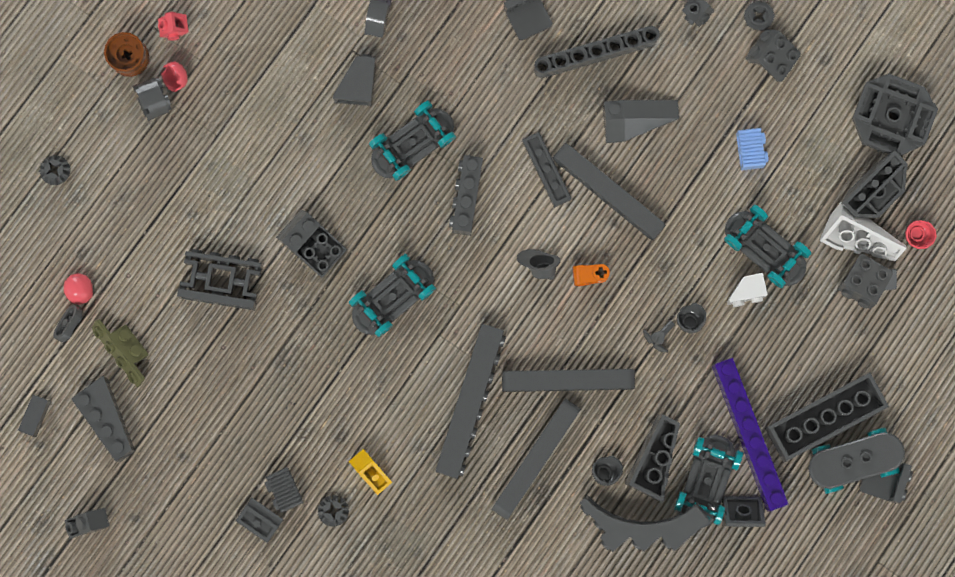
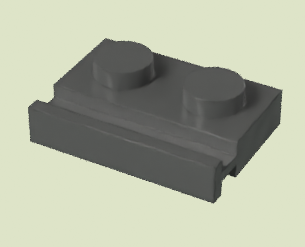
(259, 520)

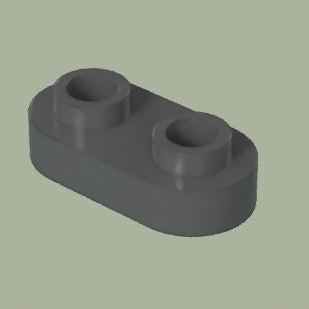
(67, 324)

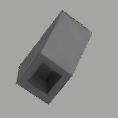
(86, 523)

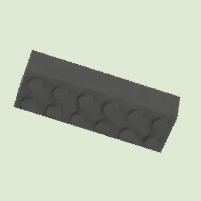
(826, 417)

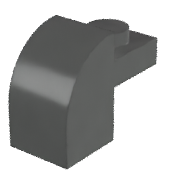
(377, 17)

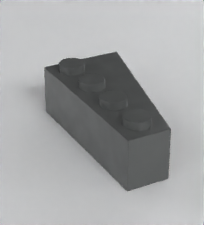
(103, 415)
(654, 460)

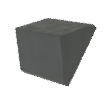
(743, 511)

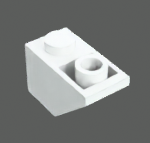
(748, 289)

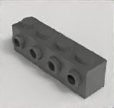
(467, 195)

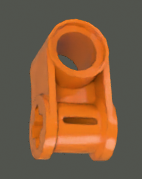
(586, 274)

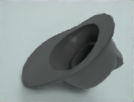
(540, 263)

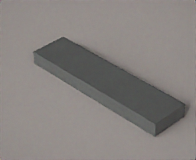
(546, 169)

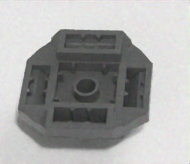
(909, 103)

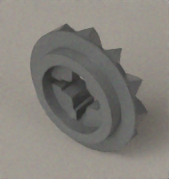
(759, 7)
(63, 170)
(325, 505)

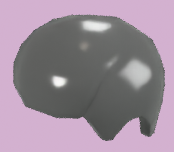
(691, 318)
(607, 470)

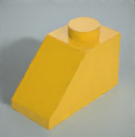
(370, 472)

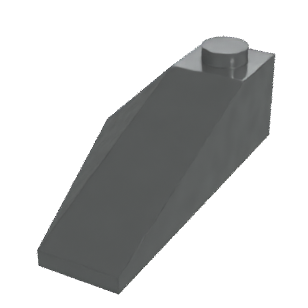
(636, 117)

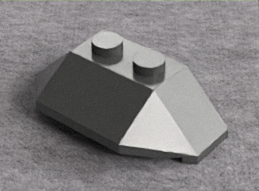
(877, 188)

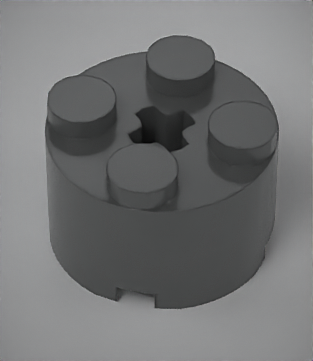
(152, 99)

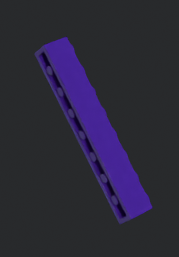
(750, 435)

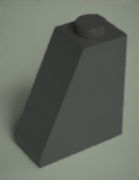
(358, 82)

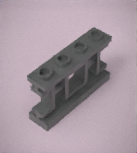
(217, 296)

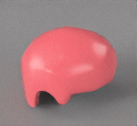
(174, 76)
(920, 234)
(78, 288)

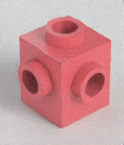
(173, 25)

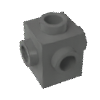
(697, 12)

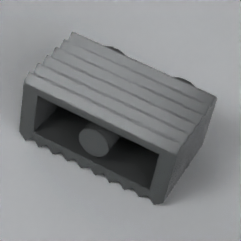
(284, 490)

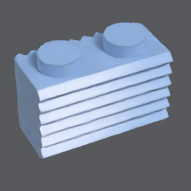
(751, 149)

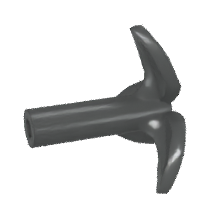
(658, 337)

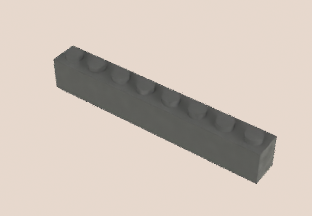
(469, 401)

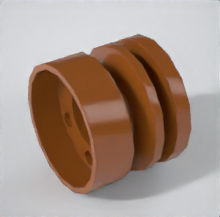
(116, 54)

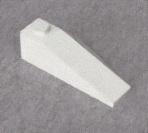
(860, 235)

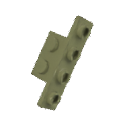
(124, 349)

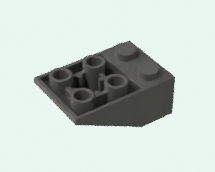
(311, 243)

